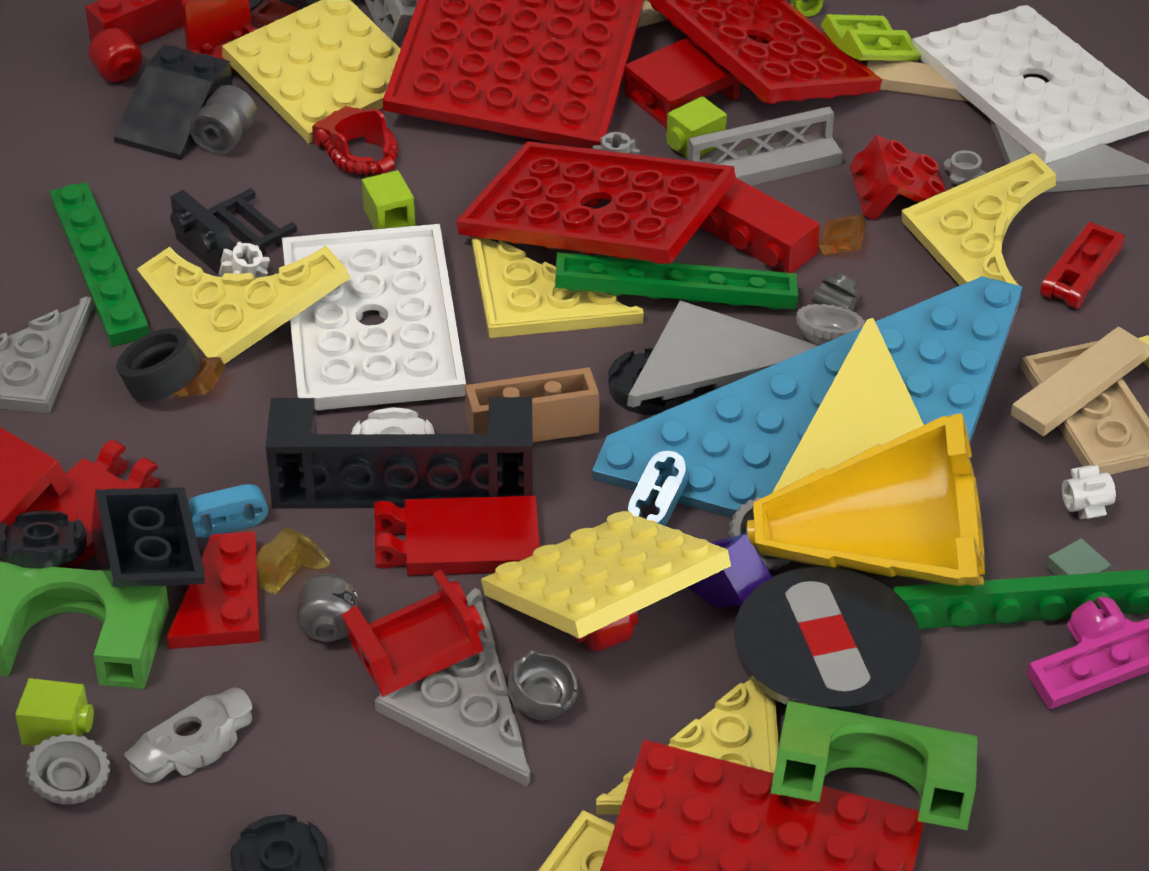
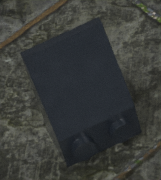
(168, 97)
(146, 537)

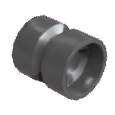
(223, 120)

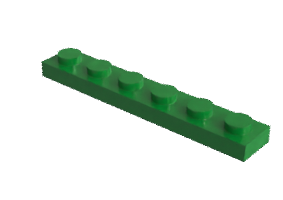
(99, 264)
(676, 281)
(1024, 598)

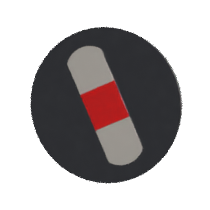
(827, 639)

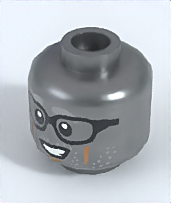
(321, 607)

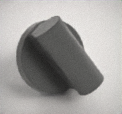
(837, 291)

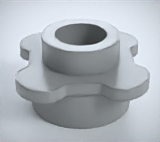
(963, 167)

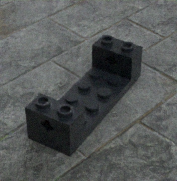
(362, 469)

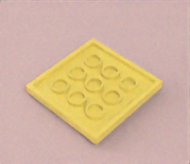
(316, 62)
(604, 573)

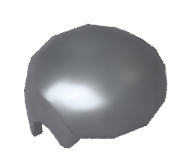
(542, 686)

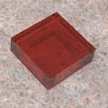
(269, 12)

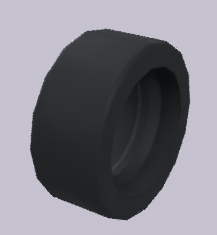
(158, 364)

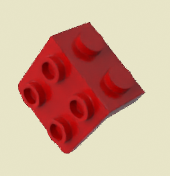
(214, 24)
(892, 169)

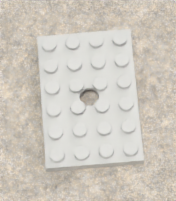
(1054, 119)
(406, 356)

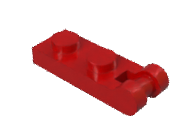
(1082, 264)

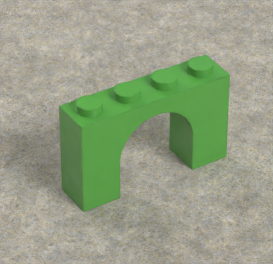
(129, 616)
(930, 759)

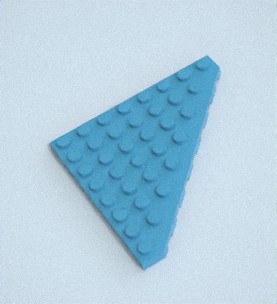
(748, 430)

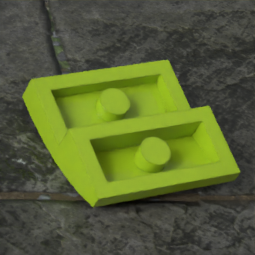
(869, 38)

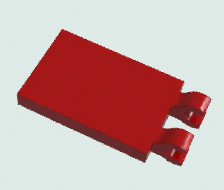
(84, 479)
(455, 534)

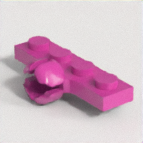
(1106, 654)

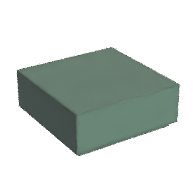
(1077, 559)

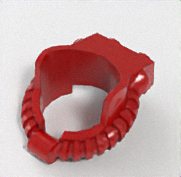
(351, 124)

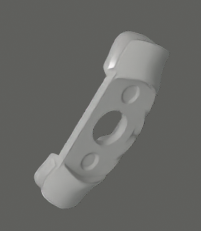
(164, 750)

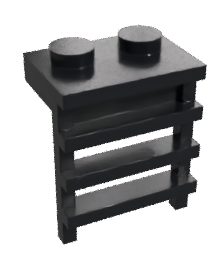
(208, 231)

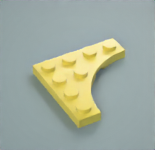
(969, 221)
(237, 309)

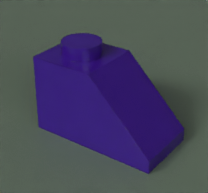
(736, 582)

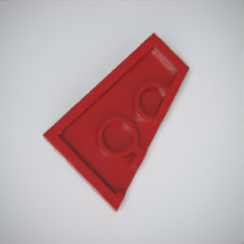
(228, 603)

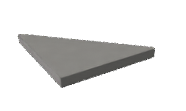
(1087, 169)
(707, 350)
(39, 357)
(465, 708)

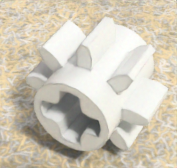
(244, 259)
(1088, 492)

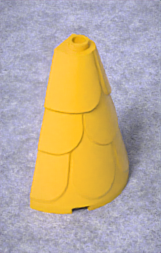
(885, 511)

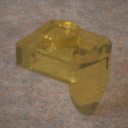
(285, 555)

